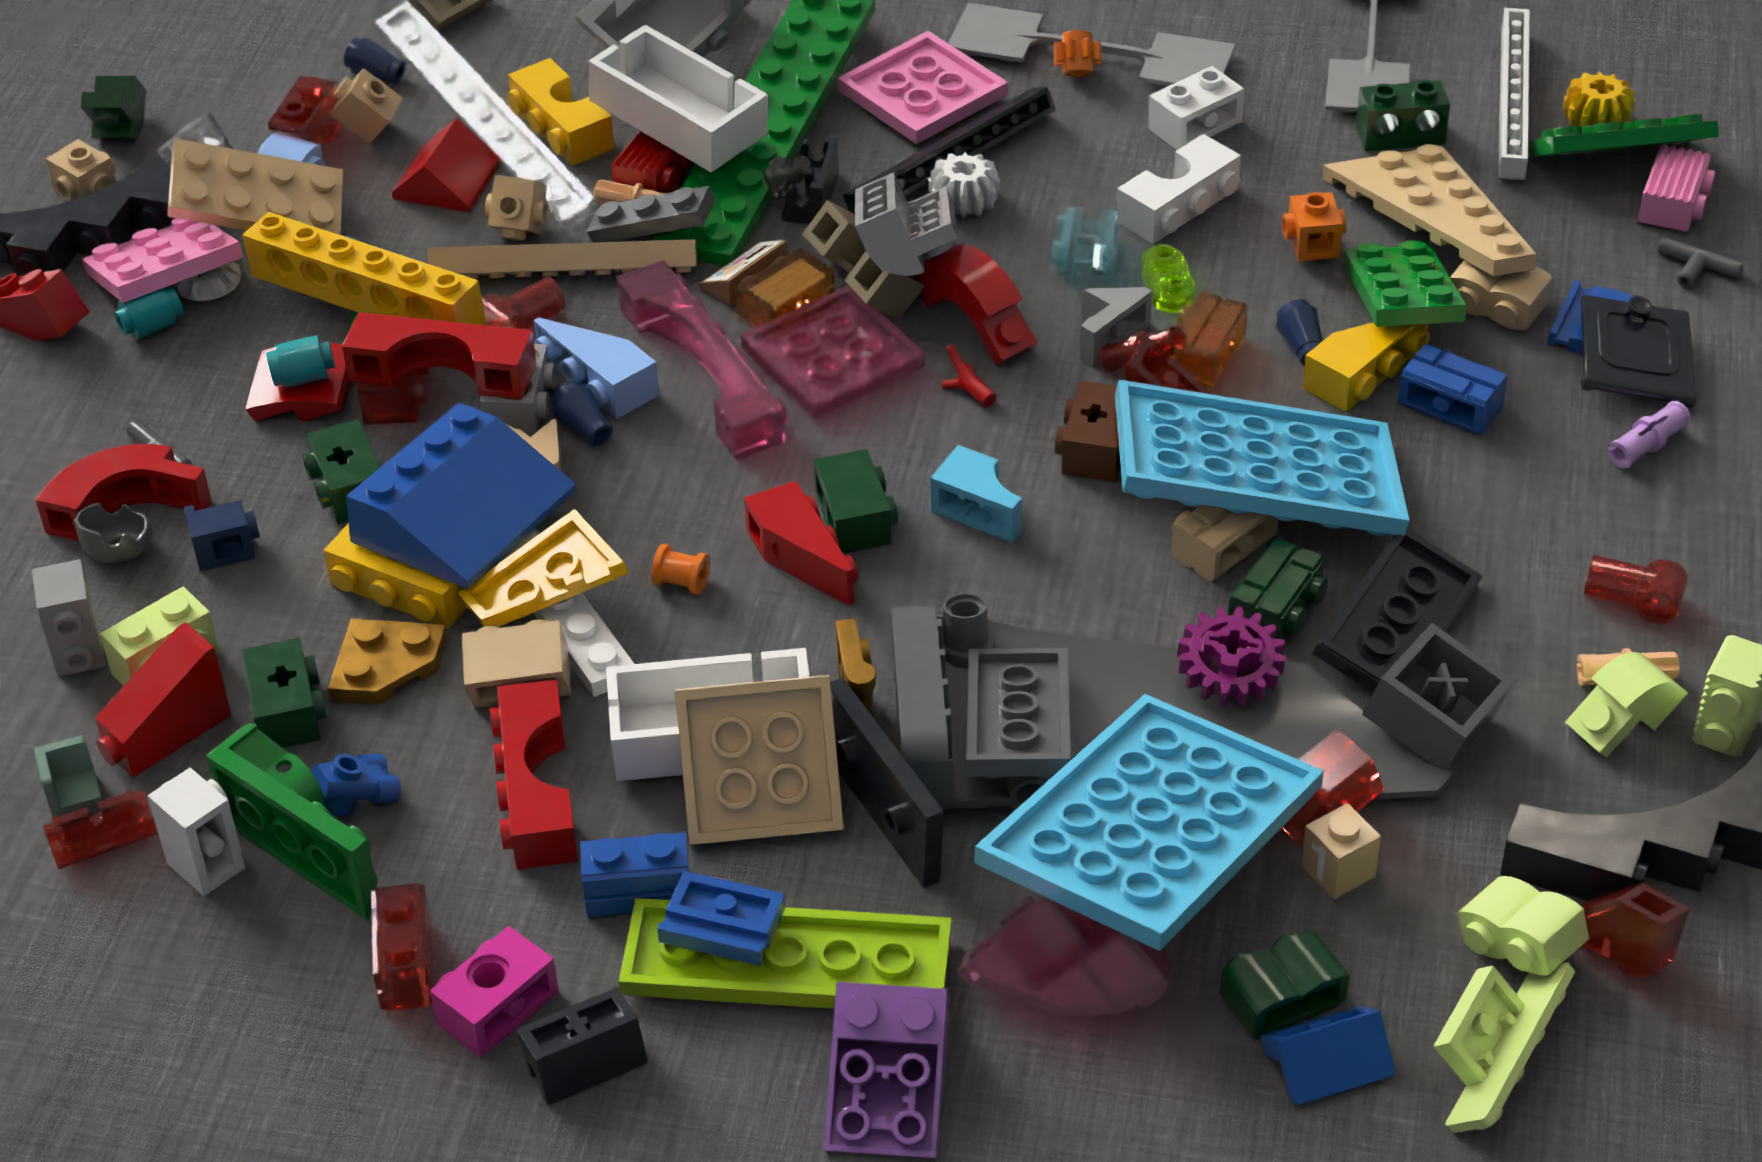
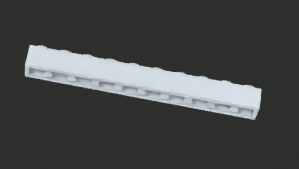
(1514, 94)

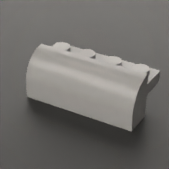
(900, 231)

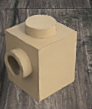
(365, 105)

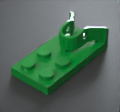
(288, 818)

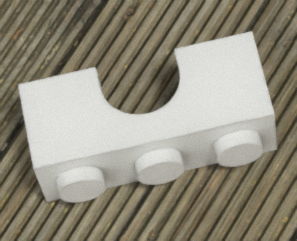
(1159, 206)

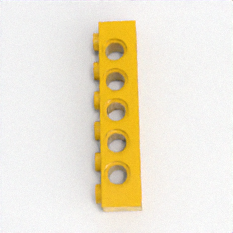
(357, 273)

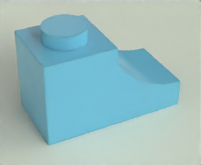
(970, 493)

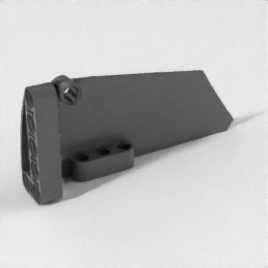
(1103, 684)

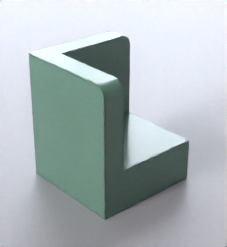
(68, 776)

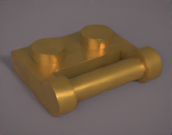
(855, 661)

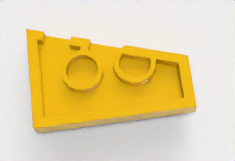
(543, 572)

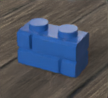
(1452, 389)
(630, 869)

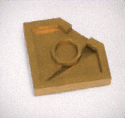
(384, 656)

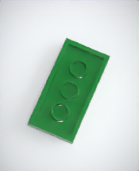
(1634, 134)
(1404, 284)

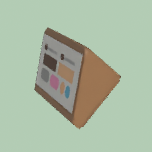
(752, 261)

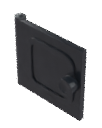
(1633, 357)

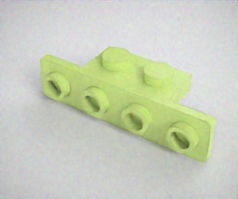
(1494, 1037)

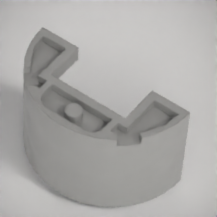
(691, 23)

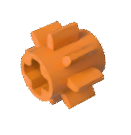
(1077, 53)

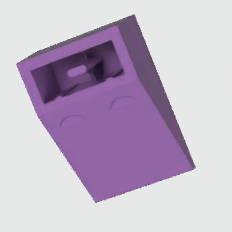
(887, 1069)

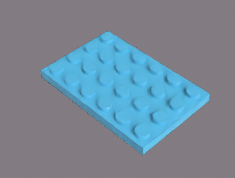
(1259, 458)
(1149, 820)

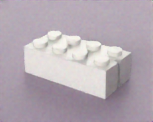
(678, 98)
(645, 709)

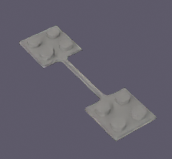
(1011, 33)
(1348, 76)

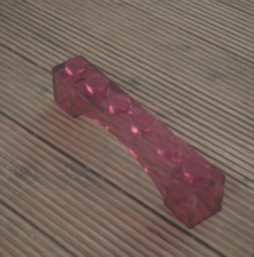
(660, 303)

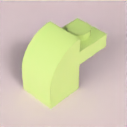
(1626, 692)

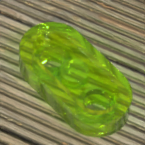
(1168, 278)

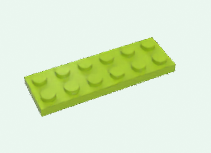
(799, 966)

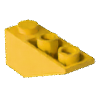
(1359, 359)

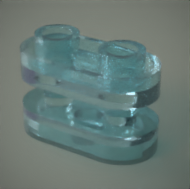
(1070, 250)

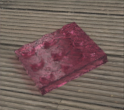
(832, 351)

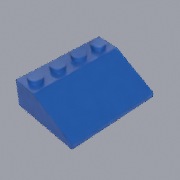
(456, 497)

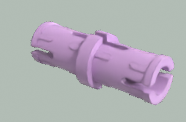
(1649, 434)

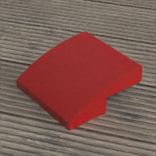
(306, 400)

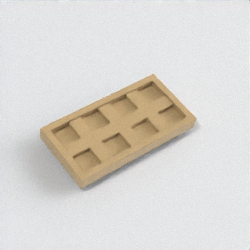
(242, 186)

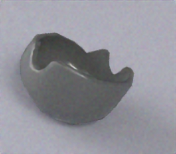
(112, 536)

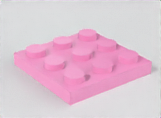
(922, 87)
(160, 258)

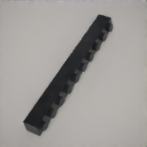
(972, 138)

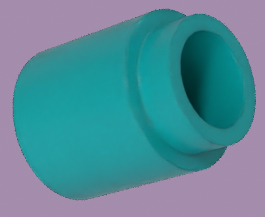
(149, 313)
(300, 361)

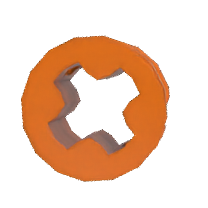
(680, 569)

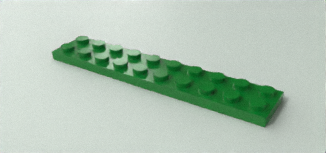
(798, 75)

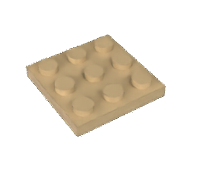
(759, 759)

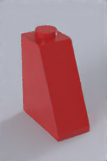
(164, 703)

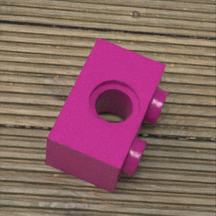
(494, 991)

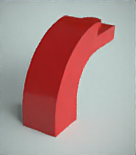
(983, 293)
(117, 478)

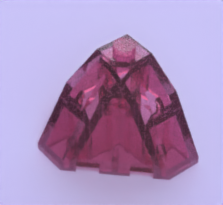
(1066, 963)

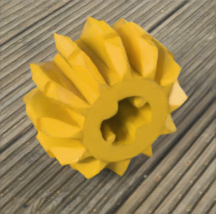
(1598, 100)

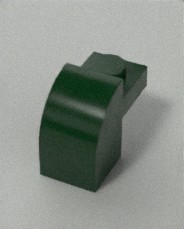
(115, 107)

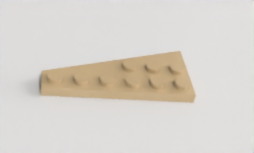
(1435, 194)

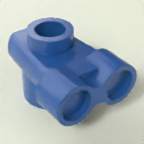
(356, 779)

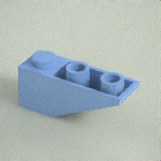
(610, 366)

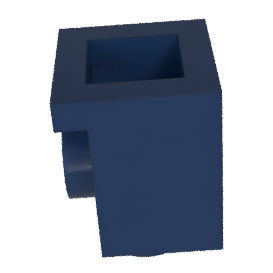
(222, 534)

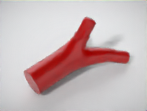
(968, 380)

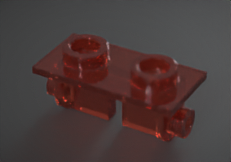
(84, 836)

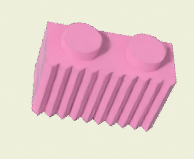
(1676, 188)

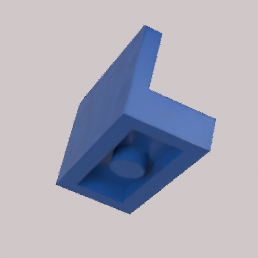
(1331, 1053)

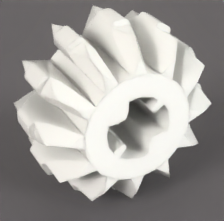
(969, 180)

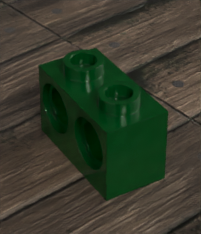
(1402, 115)

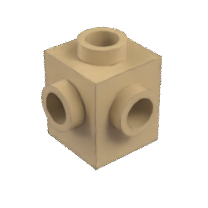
(80, 170)
(517, 207)

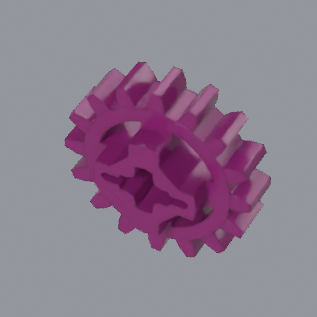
(1231, 656)

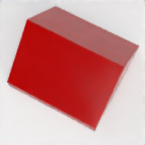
(449, 170)

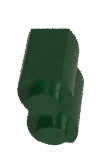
(1283, 984)

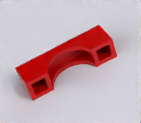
(389, 347)
(539, 814)

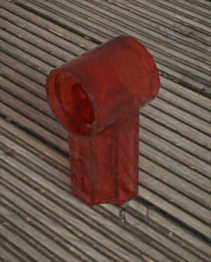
(523, 307)
(1652, 589)

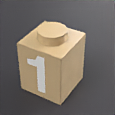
(1340, 851)

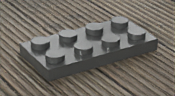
(1017, 712)

